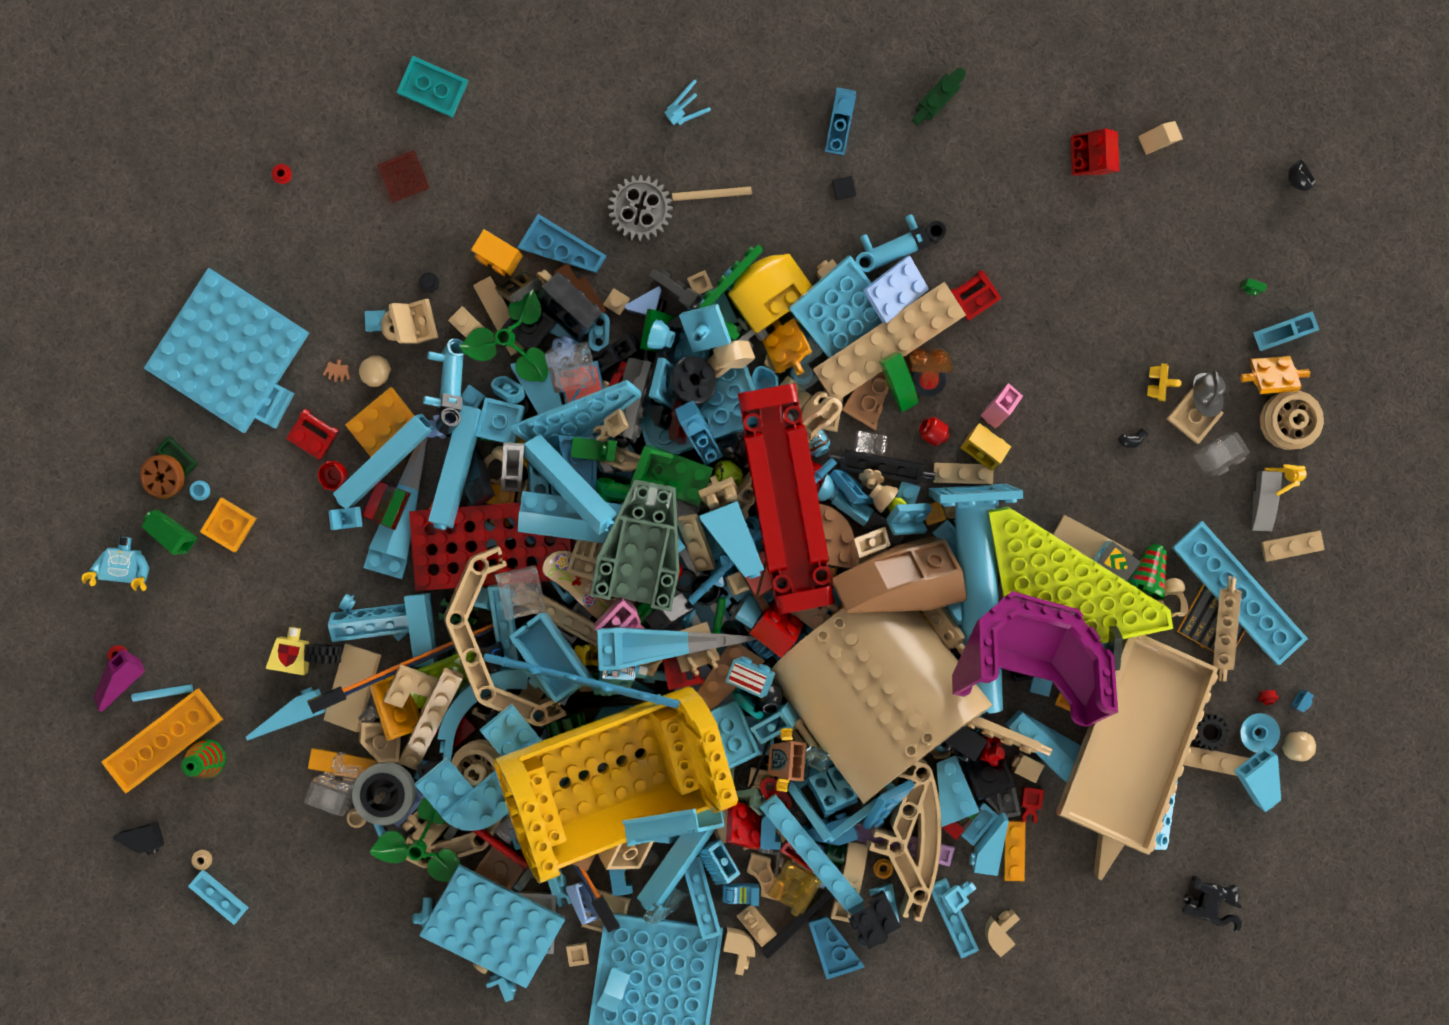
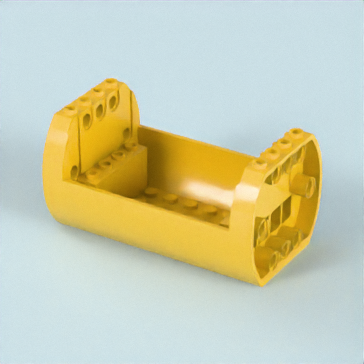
(678, 772)

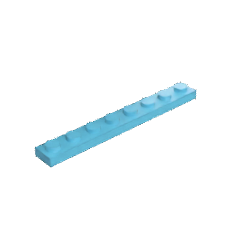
(811, 852)

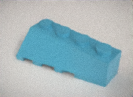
(1063, 749)

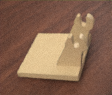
(697, 659)

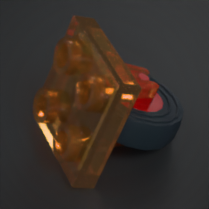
(929, 370)

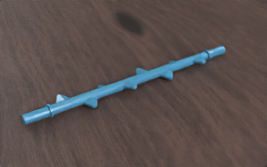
(726, 563)
(593, 683)

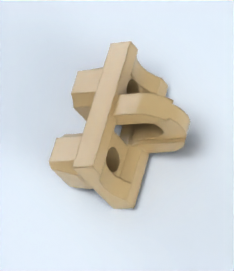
(724, 489)

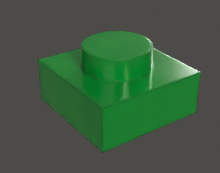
(1253, 287)

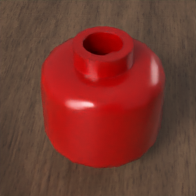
(934, 431)

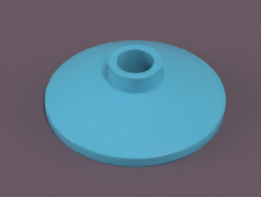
(1268, 736)

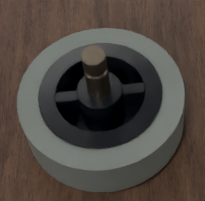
(384, 793)

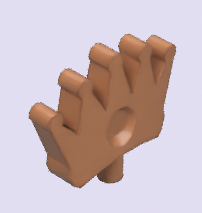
(337, 370)

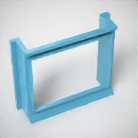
(814, 818)
(670, 824)

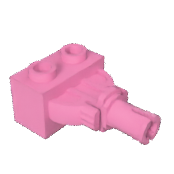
(619, 614)

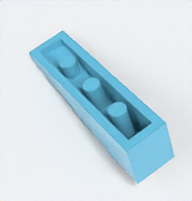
(291, 713)

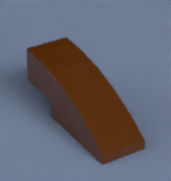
(582, 285)

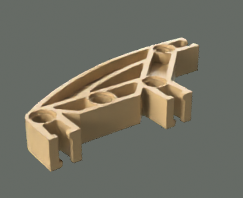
(922, 871)

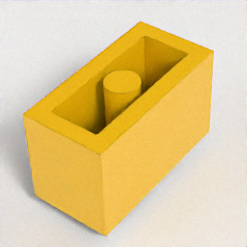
(985, 447)

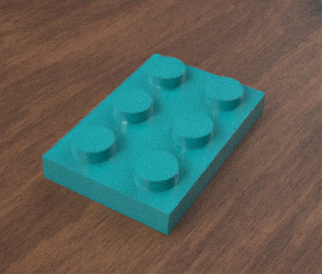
(432, 86)

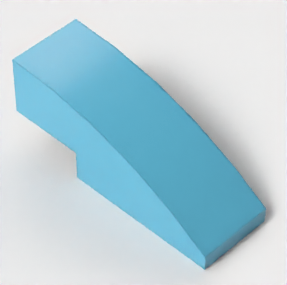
(1286, 331)

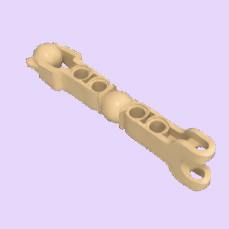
(814, 417)

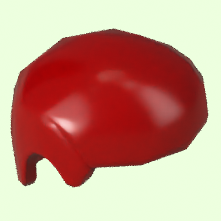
(332, 475)

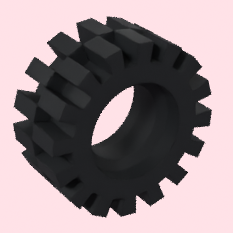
(323, 653)
(1221, 735)

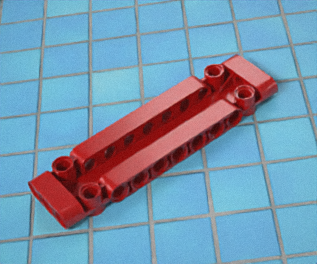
(786, 498)

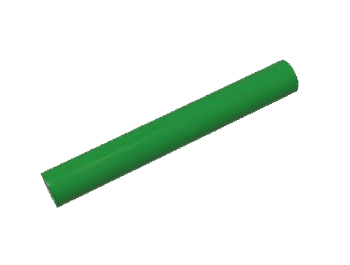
(719, 616)

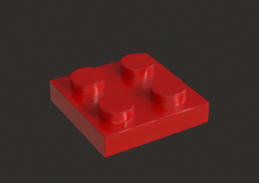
(743, 826)

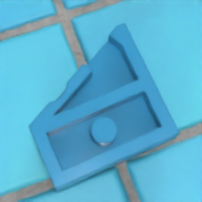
(850, 487)

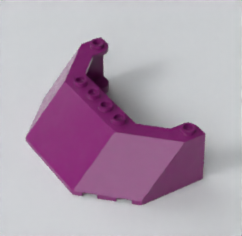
(1044, 643)

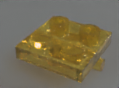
(795, 887)

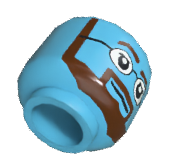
(819, 444)

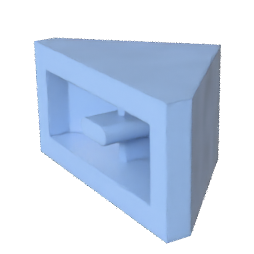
(647, 301)

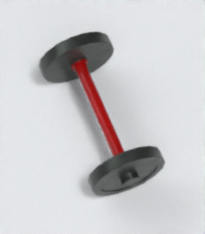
(524, 877)

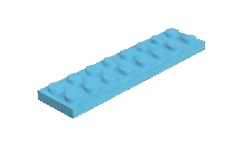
(1258, 611)

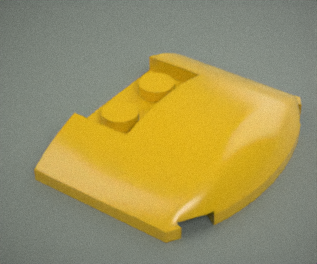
(768, 290)

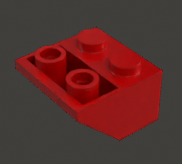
(1095, 152)

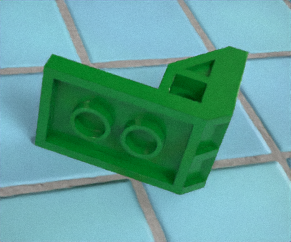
(675, 471)

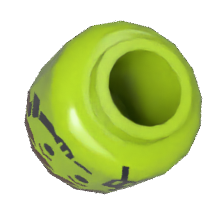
(728, 469)

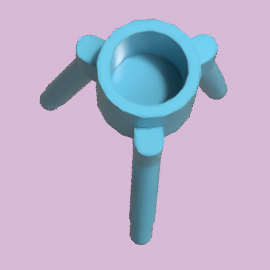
(675, 111)

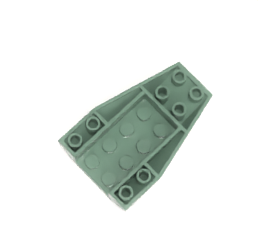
(641, 549)

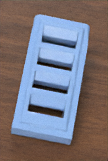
(575, 892)

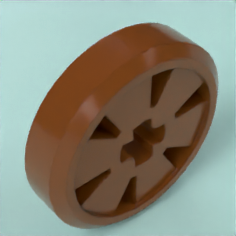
(171, 483)

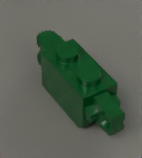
(939, 96)

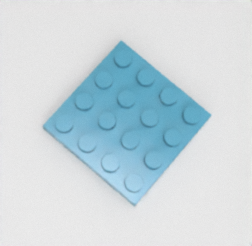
(836, 308)

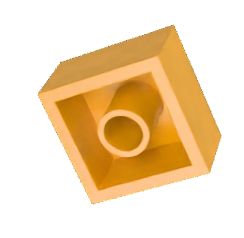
(496, 252)

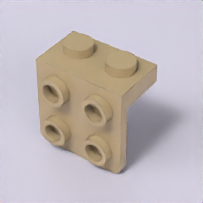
(413, 322)

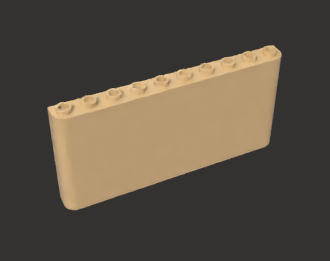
(1135, 756)

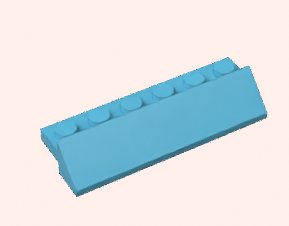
(555, 517)

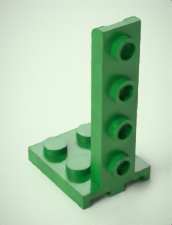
(724, 282)

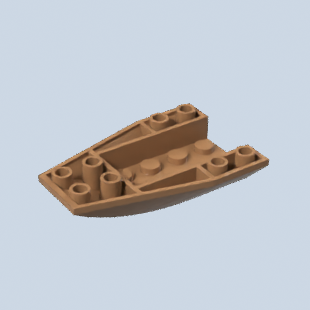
(903, 578)

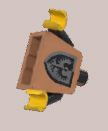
(786, 760)

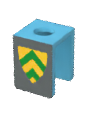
(1116, 560)

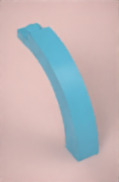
(462, 701)

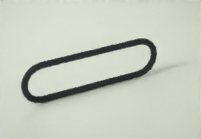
(756, 772)

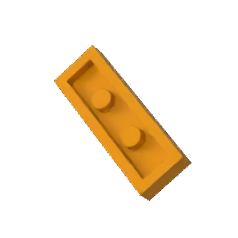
(1014, 851)

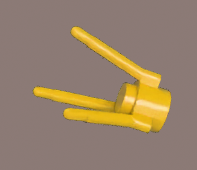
(1292, 473)

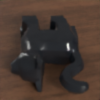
(1209, 903)

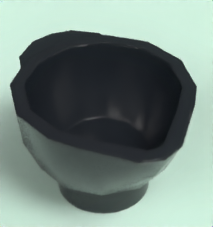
(771, 702)

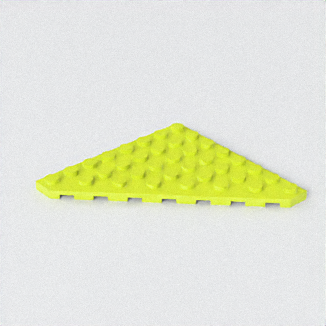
(1051, 570)

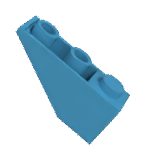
(840, 121)
(698, 432)
(850, 835)

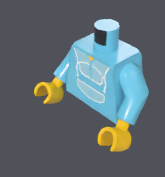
(120, 565)

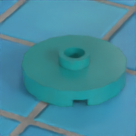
(748, 703)

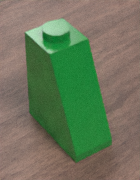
(168, 532)

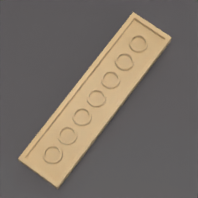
(901, 334)

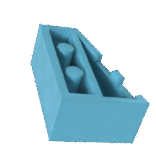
(954, 792)

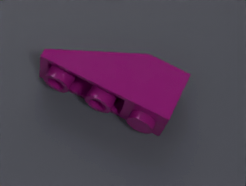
(117, 677)

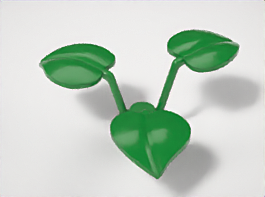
(481, 343)
(392, 847)

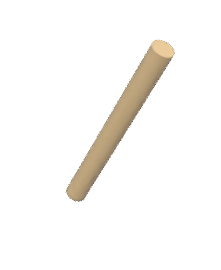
(711, 193)

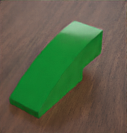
(899, 381)

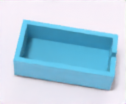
(548, 648)

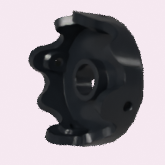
(679, 380)

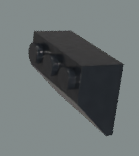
(568, 307)

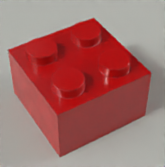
(777, 630)

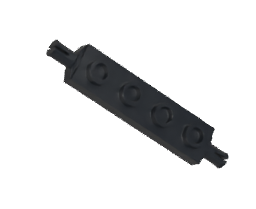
(889, 467)

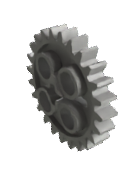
(657, 212)

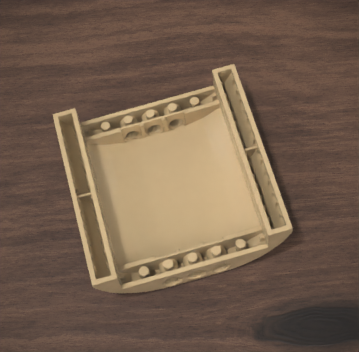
(875, 693)

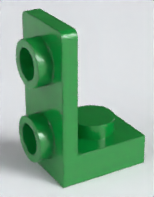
(593, 449)

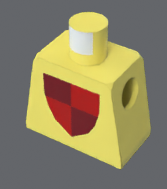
(289, 654)

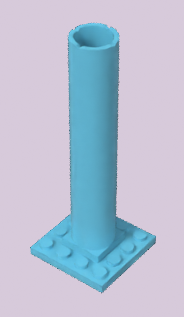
(977, 557)

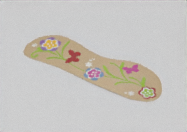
(555, 569)

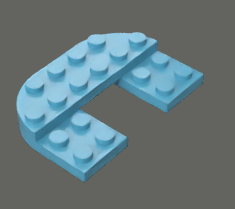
(484, 805)

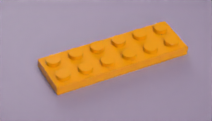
(162, 740)

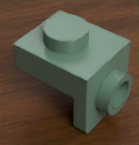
(753, 798)

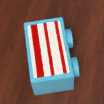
(750, 676)

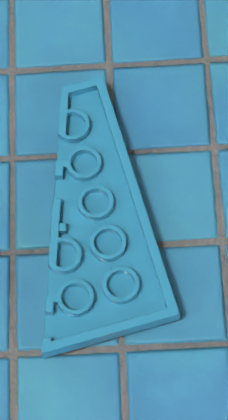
(578, 416)

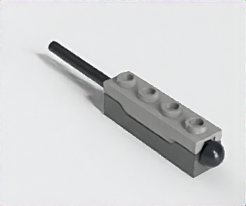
(638, 374)

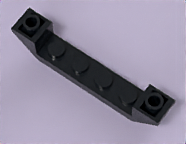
(659, 414)

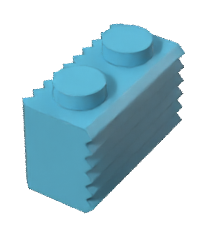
(718, 862)

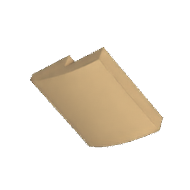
(869, 545)

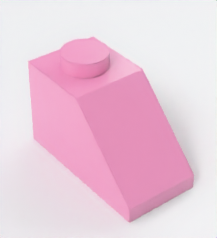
(1002, 406)

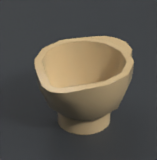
(883, 496)

